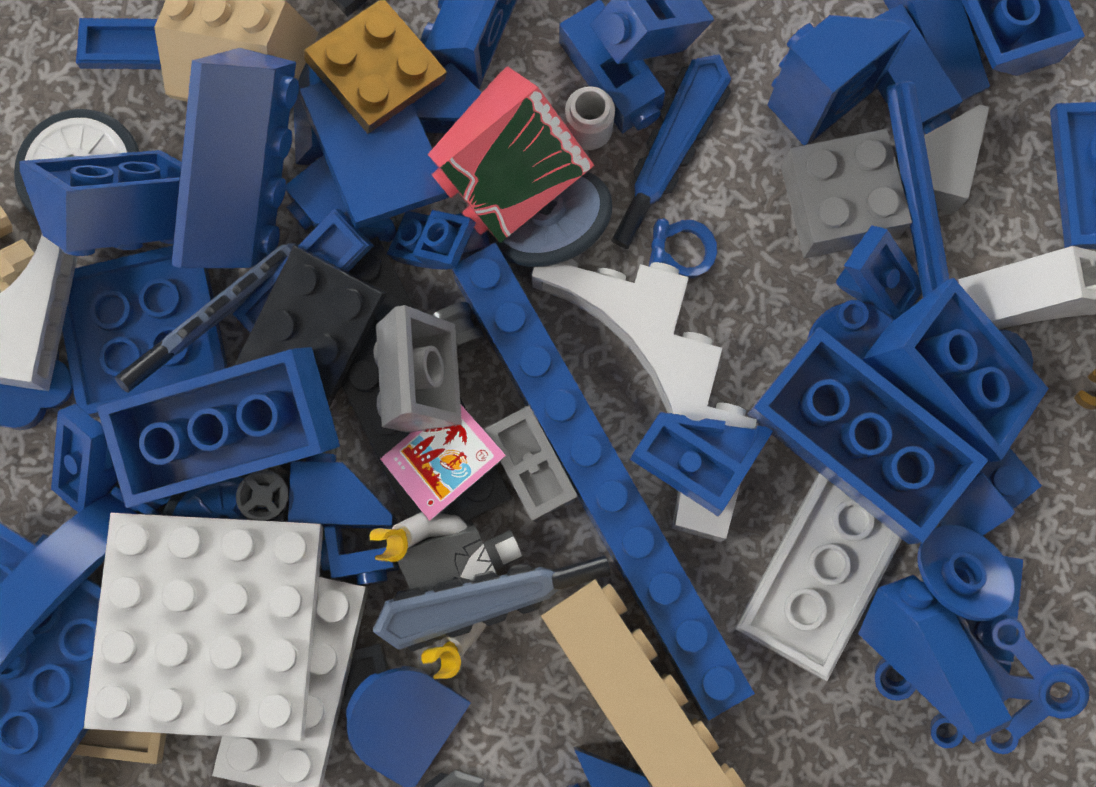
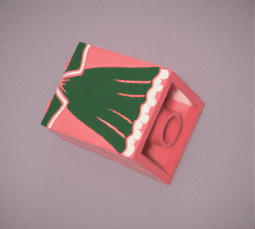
(508, 156)

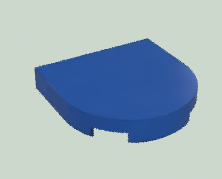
(402, 722)

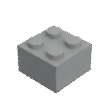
(844, 189)

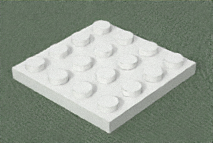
(205, 627)

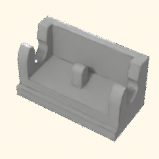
(532, 464)

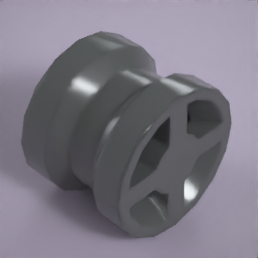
(467, 335)
(258, 490)

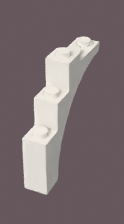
(680, 367)

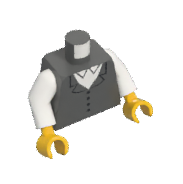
(442, 552)

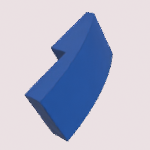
(431, 240)

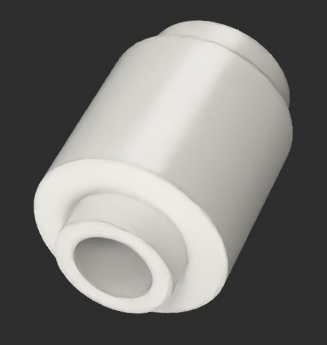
(590, 117)

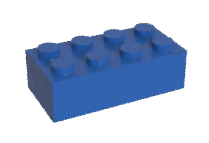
(218, 426)
(867, 437)

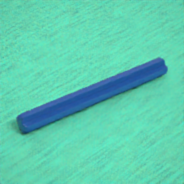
(917, 185)

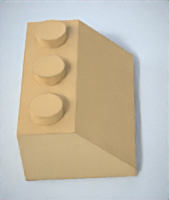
(208, 27)

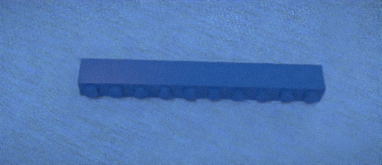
(602, 484)

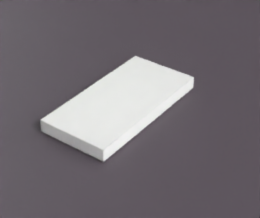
(819, 580)

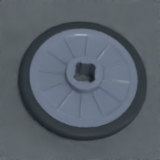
(562, 227)

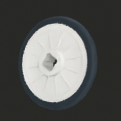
(72, 135)

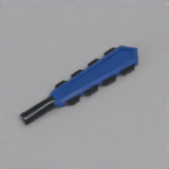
(685, 118)

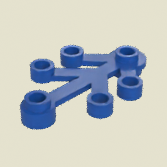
(1008, 686)

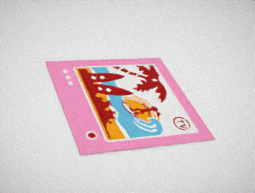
(442, 462)

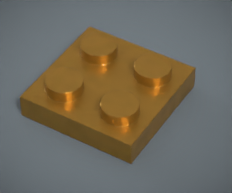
(375, 65)

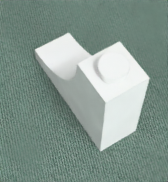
(1037, 288)
(34, 317)

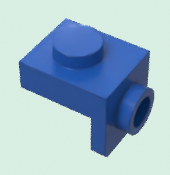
(354, 565)

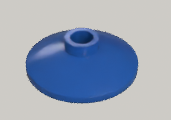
(966, 573)

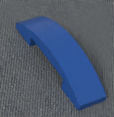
(52, 574)

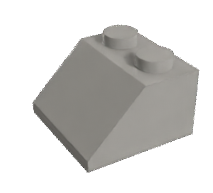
(417, 371)

